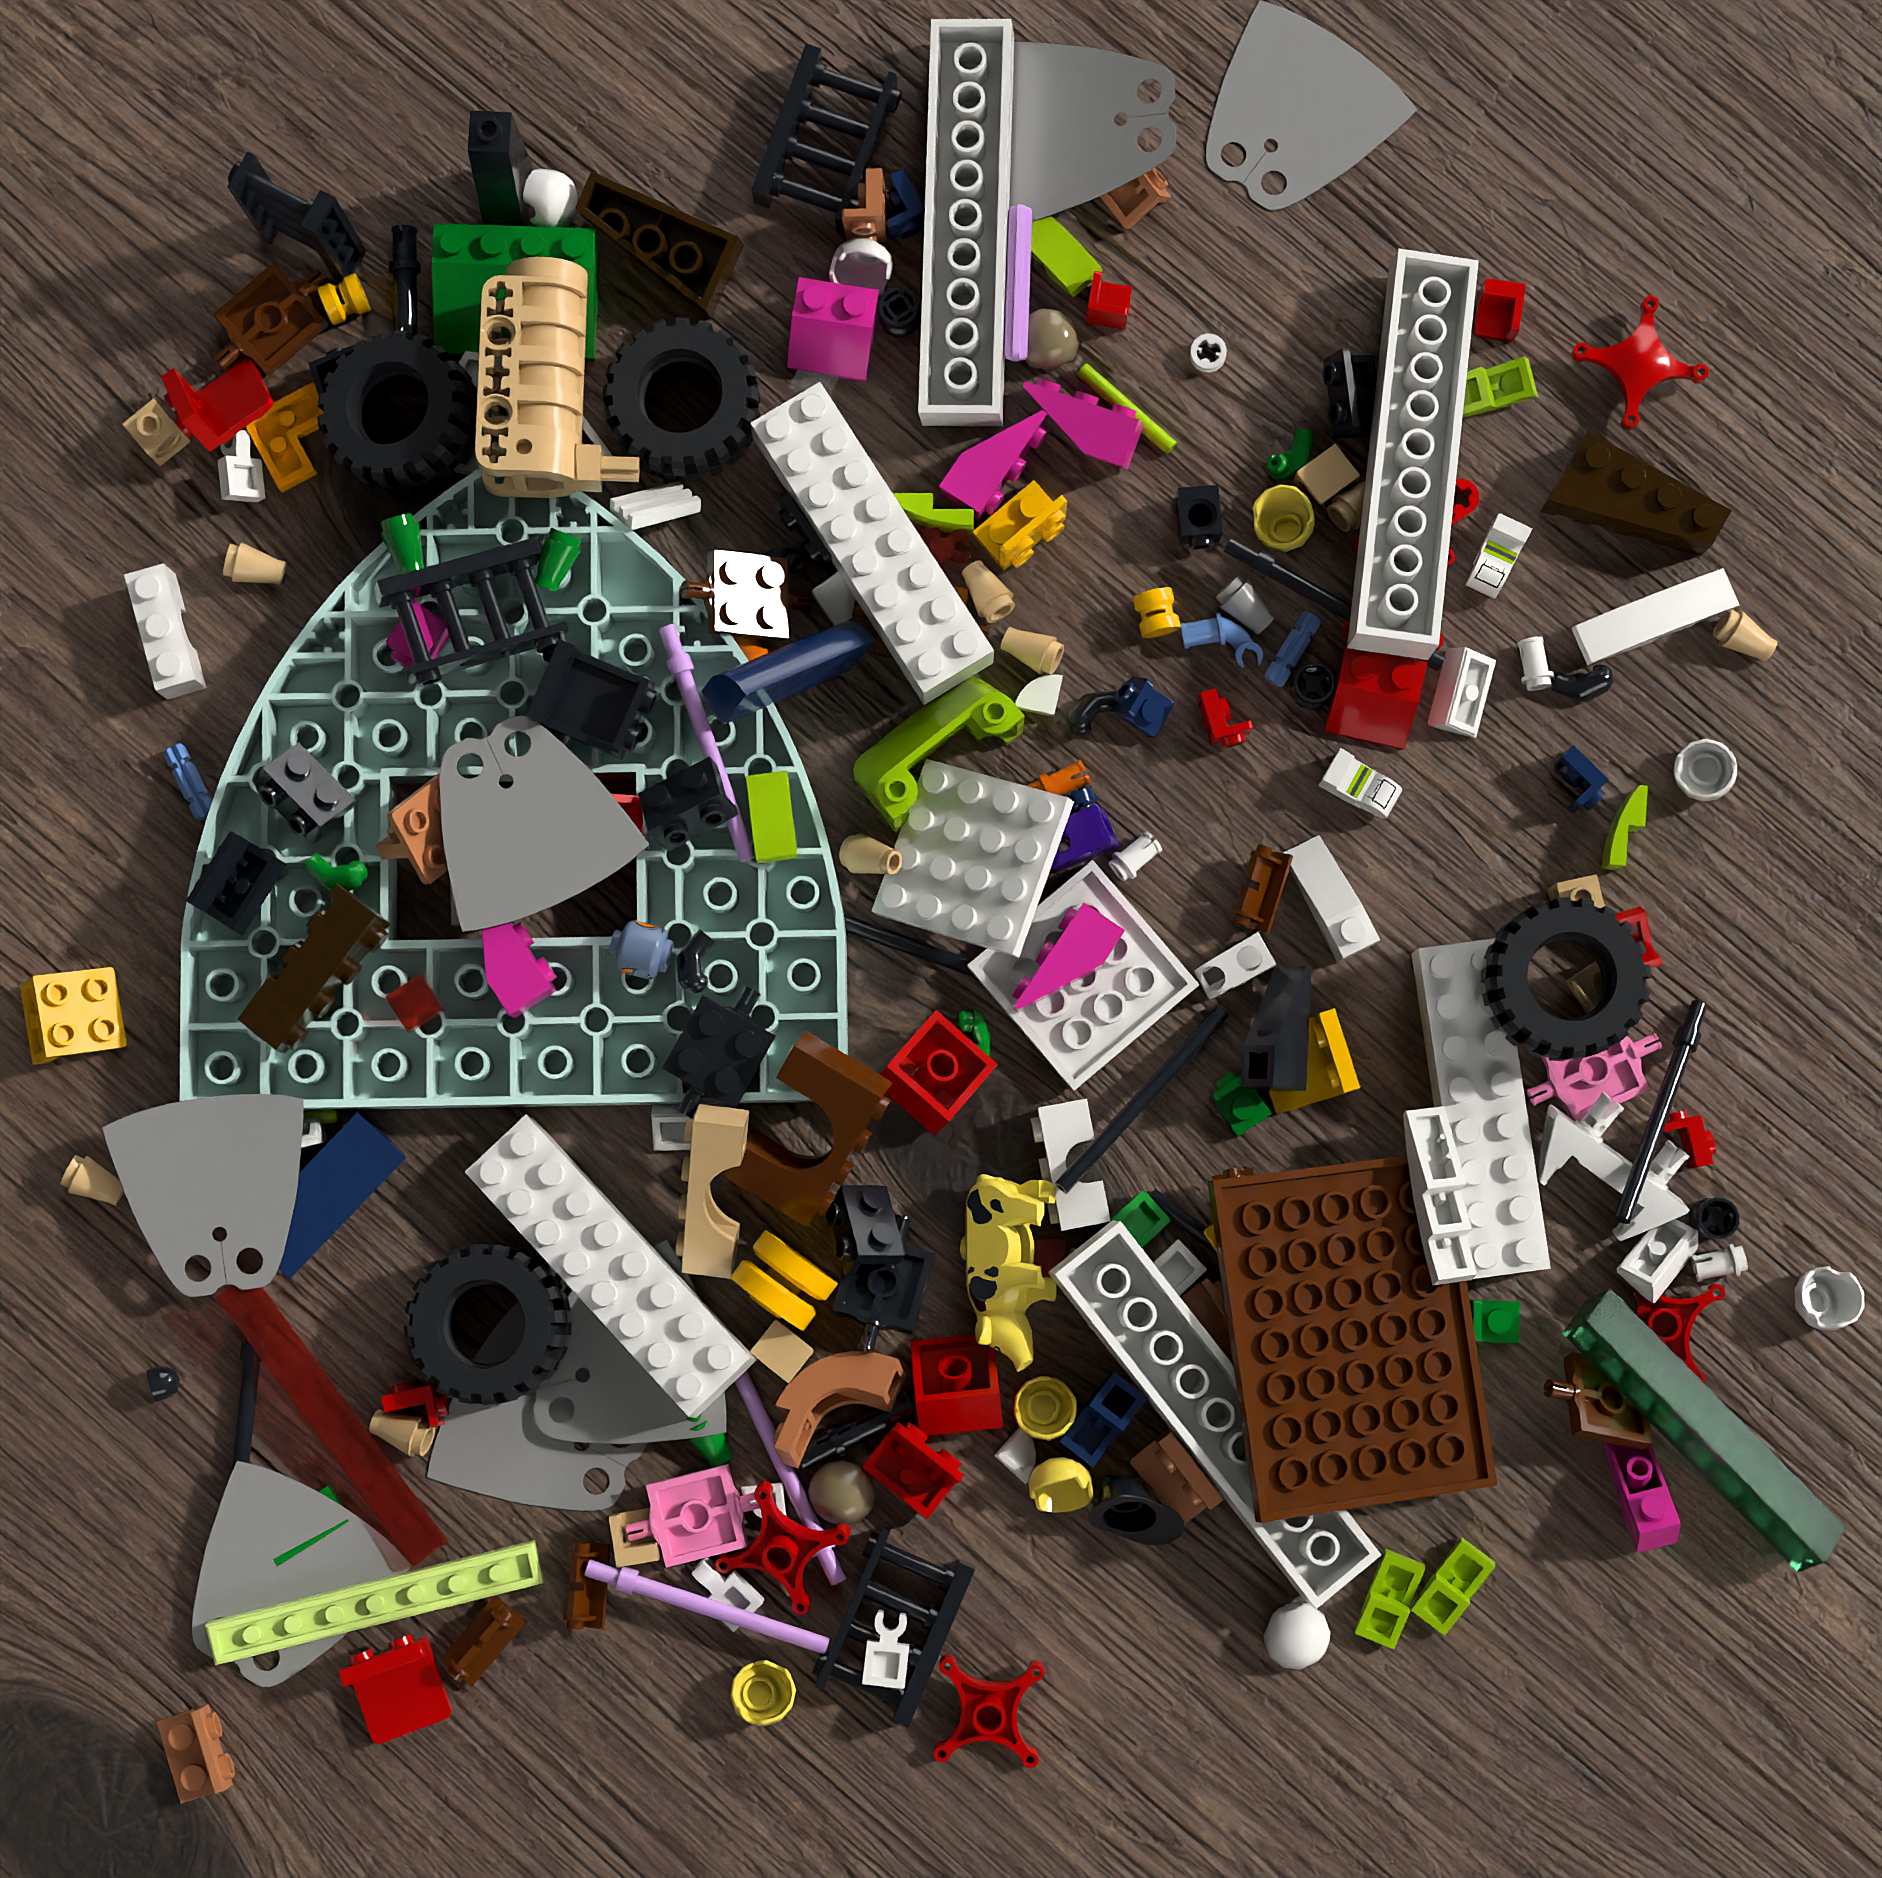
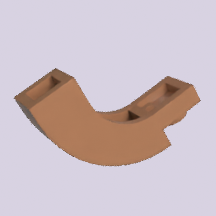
(828, 1384)

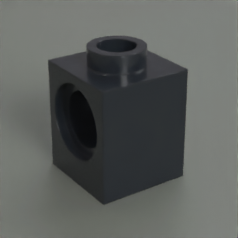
(1199, 499)

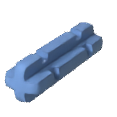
(1292, 649)
(188, 780)

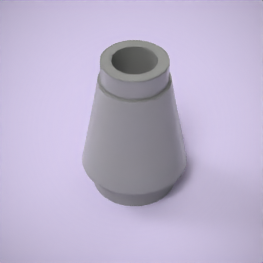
(1244, 604)

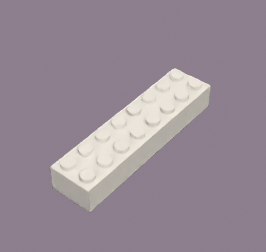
(872, 543)
(1482, 1090)
(611, 1266)

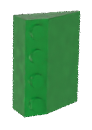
(471, 254)

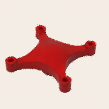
(1639, 363)
(1674, 1319)
(782, 1548)
(989, 1711)

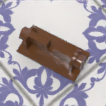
(1260, 900)
(586, 1595)
(482, 1641)

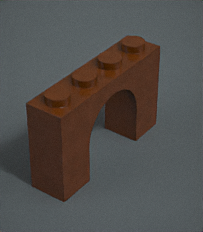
(849, 1097)

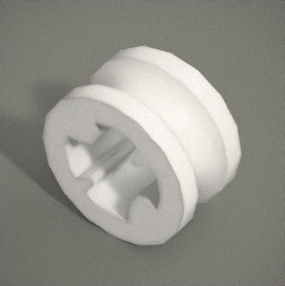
(1212, 341)

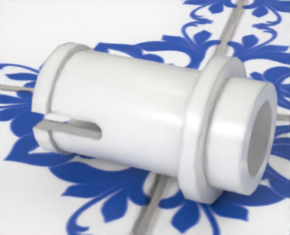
(1534, 664)
(1134, 856)
(1719, 1263)

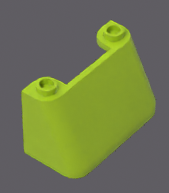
(885, 767)

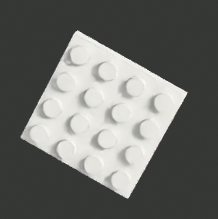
(974, 857)
(1105, 1010)

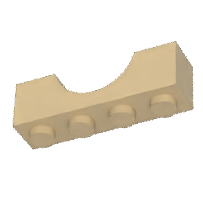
(710, 1236)

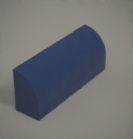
(786, 671)
(336, 1185)

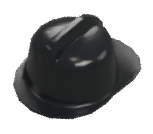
(1131, 1511)

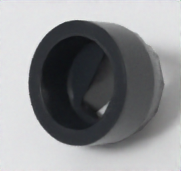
(162, 1382)

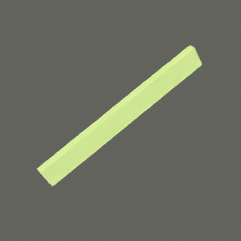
(374, 1602)

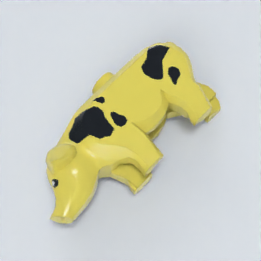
(1001, 1261)

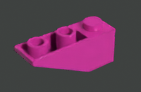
(1094, 429)
(986, 467)
(1078, 952)
(513, 969)
(1643, 1497)

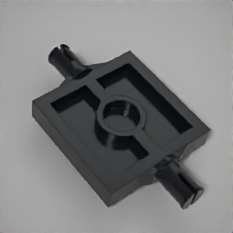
(718, 1052)
(886, 1293)

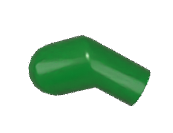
(1288, 463)
(347, 876)
(976, 1025)

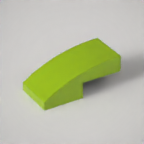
(1062, 256)
(1498, 387)
(920, 511)
(771, 817)
(1630, 818)
(1452, 1586)
(1389, 1598)

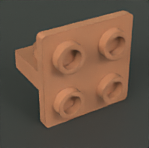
(418, 832)
(1175, 1477)

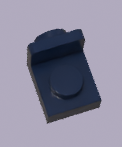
(905, 199)
(1142, 706)
(1580, 771)

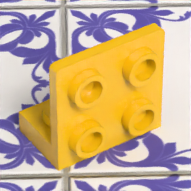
(1021, 525)
(72, 1013)
(1328, 1066)

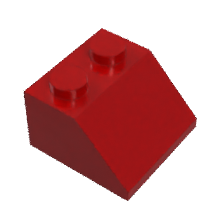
(1375, 697)
(936, 1072)
(955, 1385)

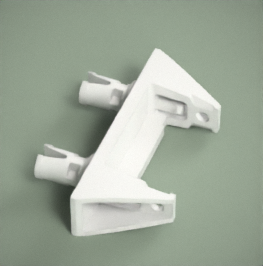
(1583, 1140)

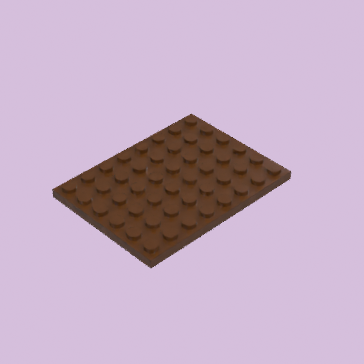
(1341, 1347)

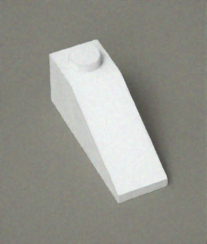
(1331, 899)

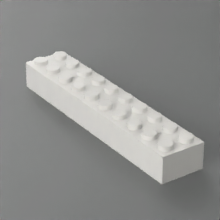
(966, 222)
(1413, 455)
(1197, 1398)

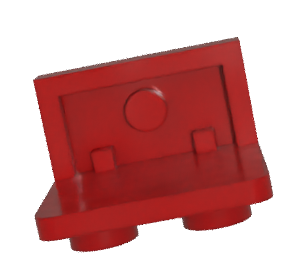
(221, 406)
(913, 1469)
(398, 1688)

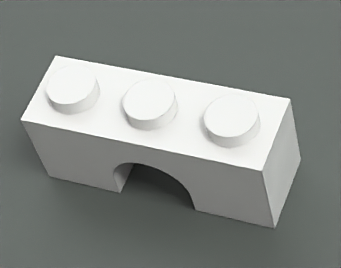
(158, 616)
(1060, 1129)

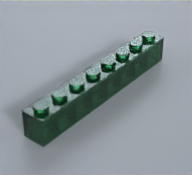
(1704, 1430)

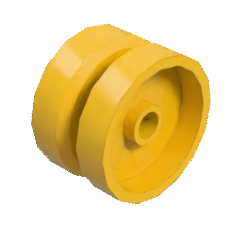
(780, 1285)

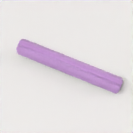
(1017, 283)

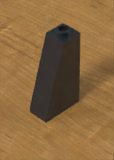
(499, 167)

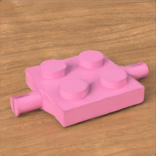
(1583, 1080)
(695, 1515)

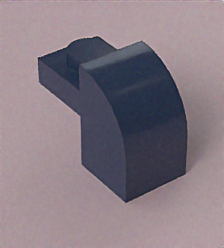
(1102, 1419)

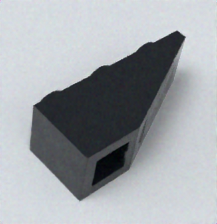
(1278, 1039)

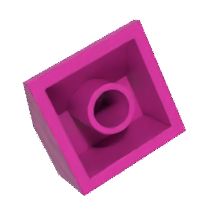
(833, 329)

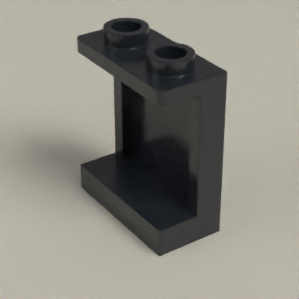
(592, 701)

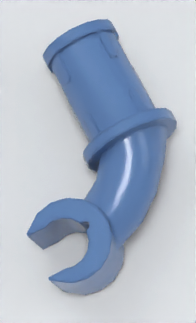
(1222, 631)

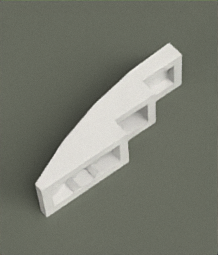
(1655, 616)
(1437, 1195)

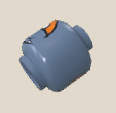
(641, 949)

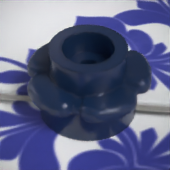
(1082, 798)

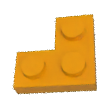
(279, 434)

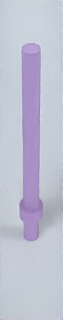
(680, 667)
(787, 1475)
(629, 1581)

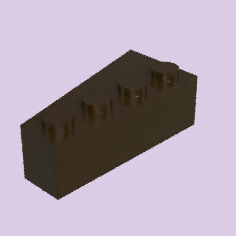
(671, 244)
(1634, 498)
(315, 970)

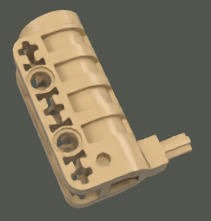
(543, 383)

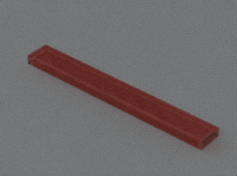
(333, 1422)

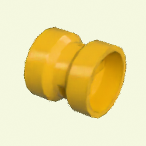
(352, 294)
(1156, 612)

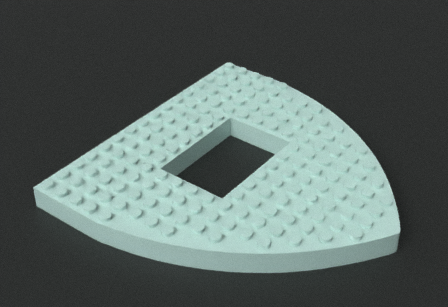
(602, 1029)

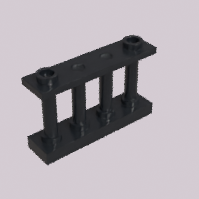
(798, 110)
(313, 223)
(479, 571)
(934, 1619)

